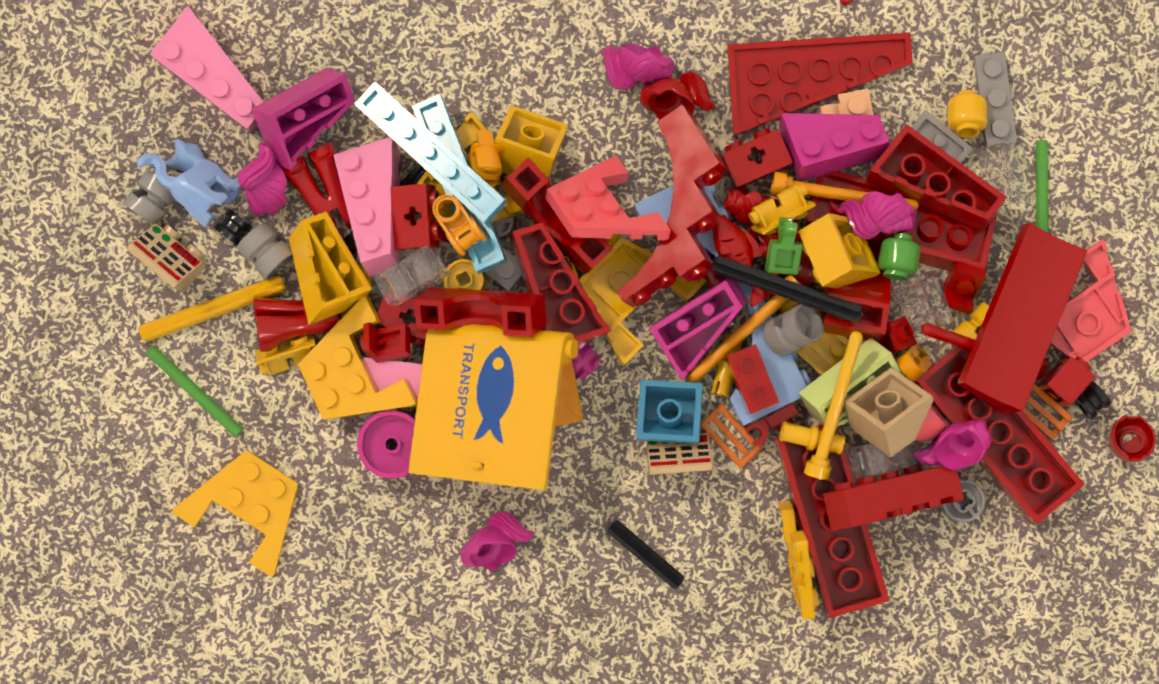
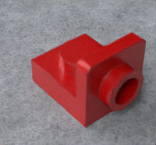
(962, 286)

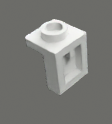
(506, 273)

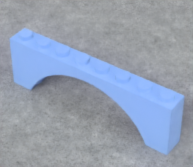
(781, 369)

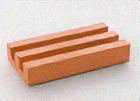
(712, 417)
(1059, 425)

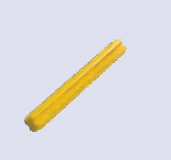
(211, 308)

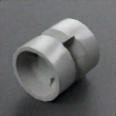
(149, 198)
(262, 247)
(793, 330)

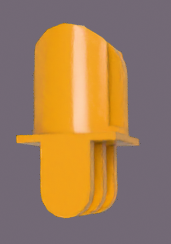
(485, 158)

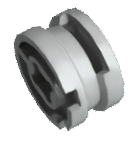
(968, 508)

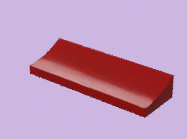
(940, 237)
(1022, 319)

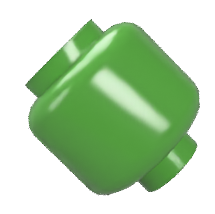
(899, 257)

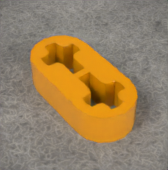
(914, 362)

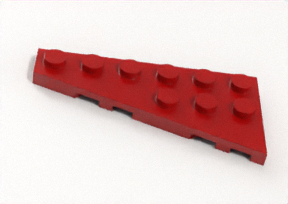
(800, 73)

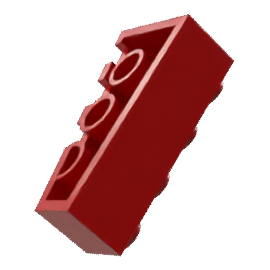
(935, 180)
(549, 274)
(891, 495)

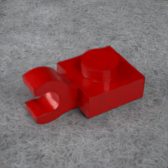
(773, 420)

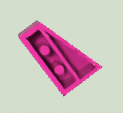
(301, 113)
(831, 141)
(697, 324)

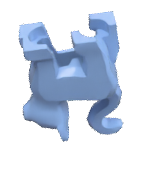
(200, 183)

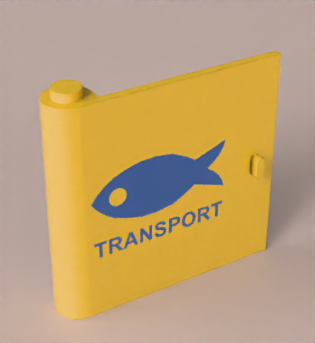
(489, 404)

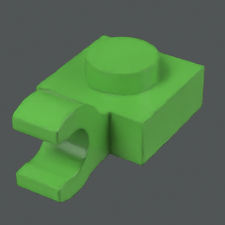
(784, 253)

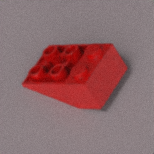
(874, 298)

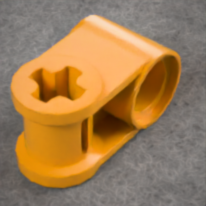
(461, 228)

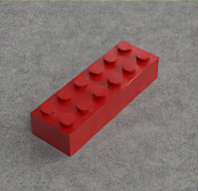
(1019, 454)
(843, 558)

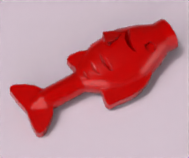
(740, 247)

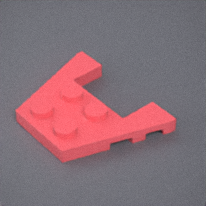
(593, 212)
(1095, 315)

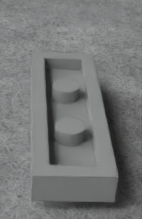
(994, 87)

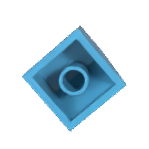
(669, 411)

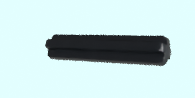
(645, 554)

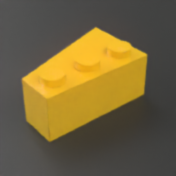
(325, 269)

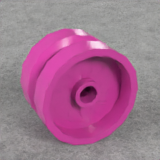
(373, 441)

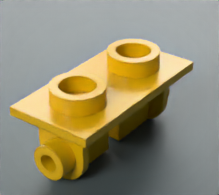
(791, 205)
(276, 359)

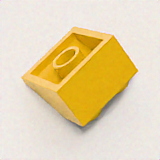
(531, 137)
(837, 252)

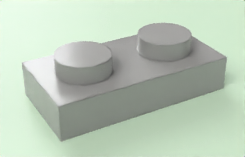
(941, 136)

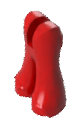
(303, 181)
(283, 320)

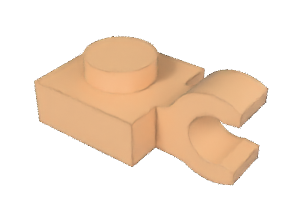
(850, 103)

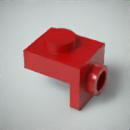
(898, 335)
(387, 342)

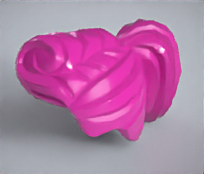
(635, 64)
(264, 183)
(879, 214)
(957, 446)
(495, 543)

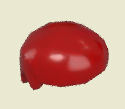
(1137, 448)

